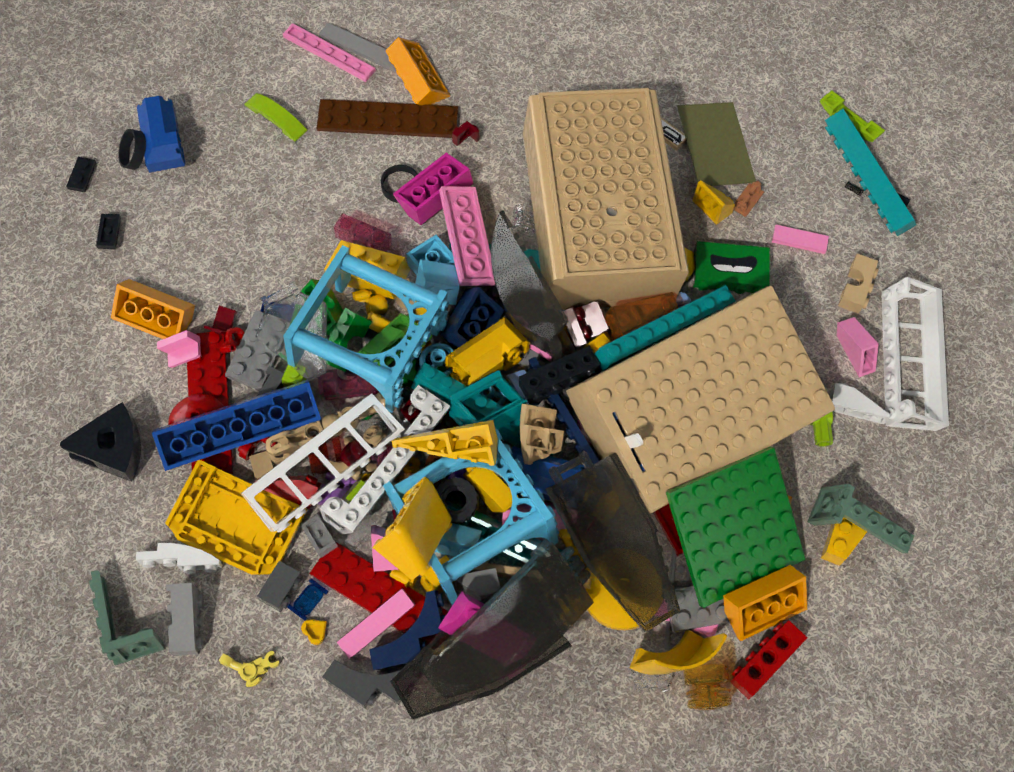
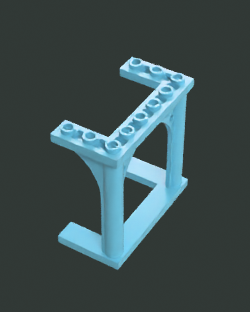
(384, 378)
(535, 523)

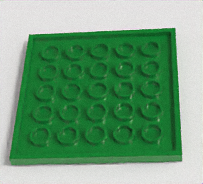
(735, 525)

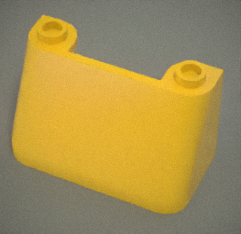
(415, 530)

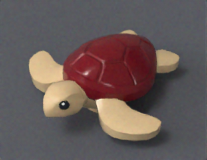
(349, 455)

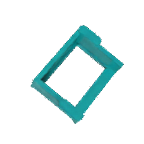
(501, 417)

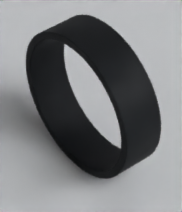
(139, 149)
(396, 168)

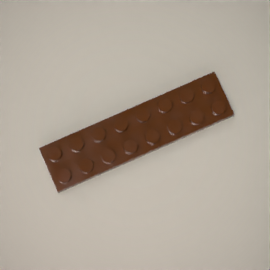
(387, 118)

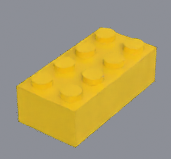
(387, 261)

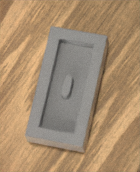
(319, 535)

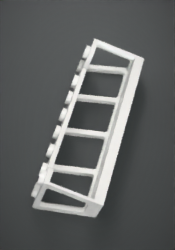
(932, 358)
(312, 447)
(347, 517)

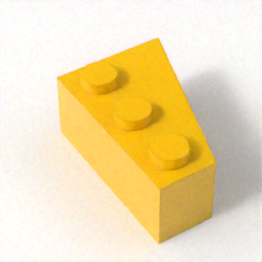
(842, 541)

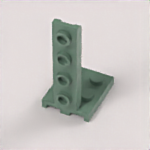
(837, 502)
(126, 646)

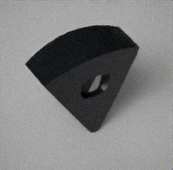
(108, 443)

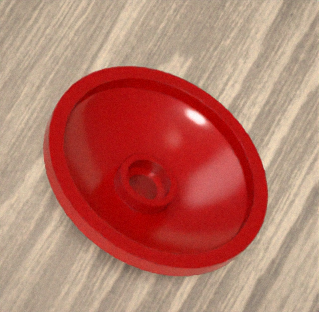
(193, 405)

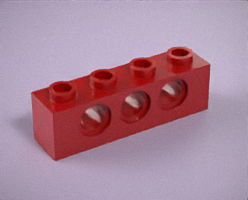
(792, 639)

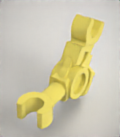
(250, 670)

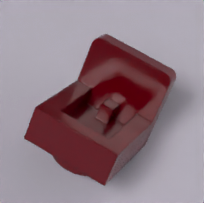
(463, 132)

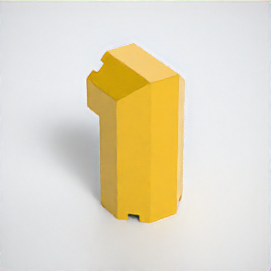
(487, 353)

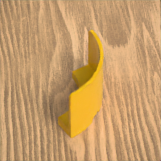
(687, 654)

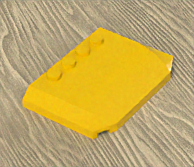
(222, 523)

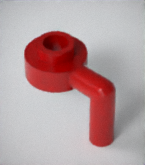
(230, 344)
(249, 449)

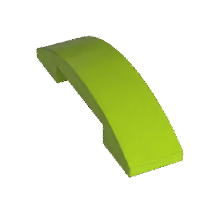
(833, 103)
(277, 115)

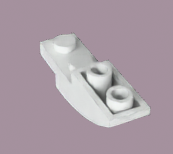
(187, 558)

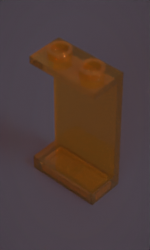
(635, 314)

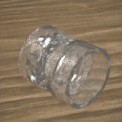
(523, 220)

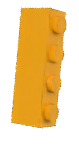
(416, 72)
(150, 309)
(766, 602)

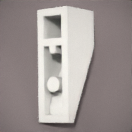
(854, 403)

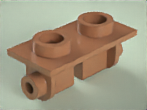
(748, 198)

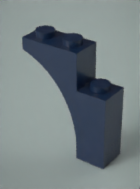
(411, 643)

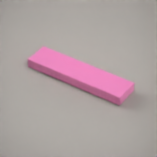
(376, 623)

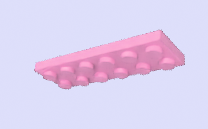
(467, 235)

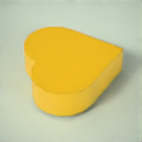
(314, 630)

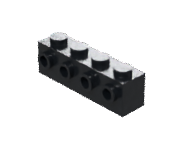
(559, 375)

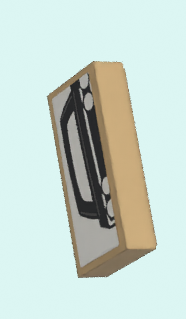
(672, 135)

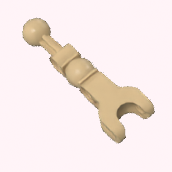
(292, 440)

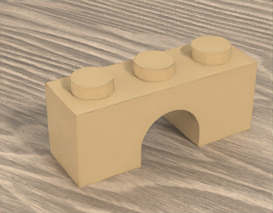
(854, 297)

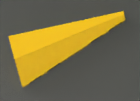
(469, 442)

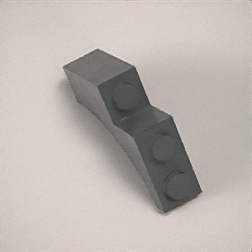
(360, 686)

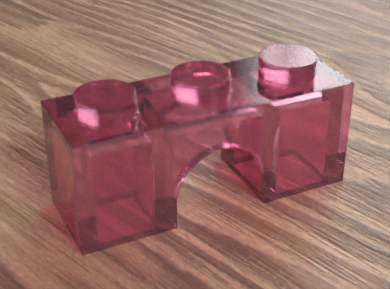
(352, 229)
(334, 387)

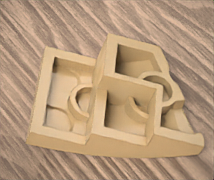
(538, 433)

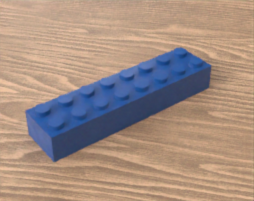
(236, 425)

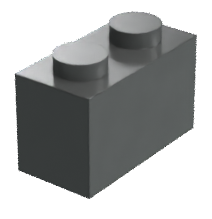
(280, 586)

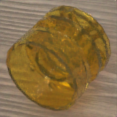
(707, 689)

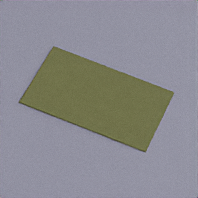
(716, 144)

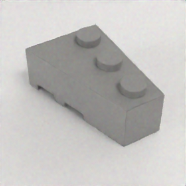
(185, 619)

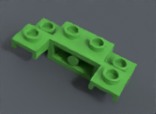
(389, 338)

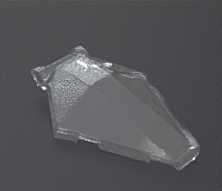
(277, 320)

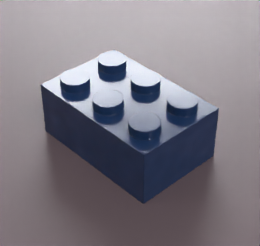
(471, 317)

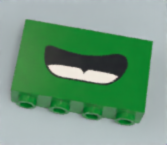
(736, 266)

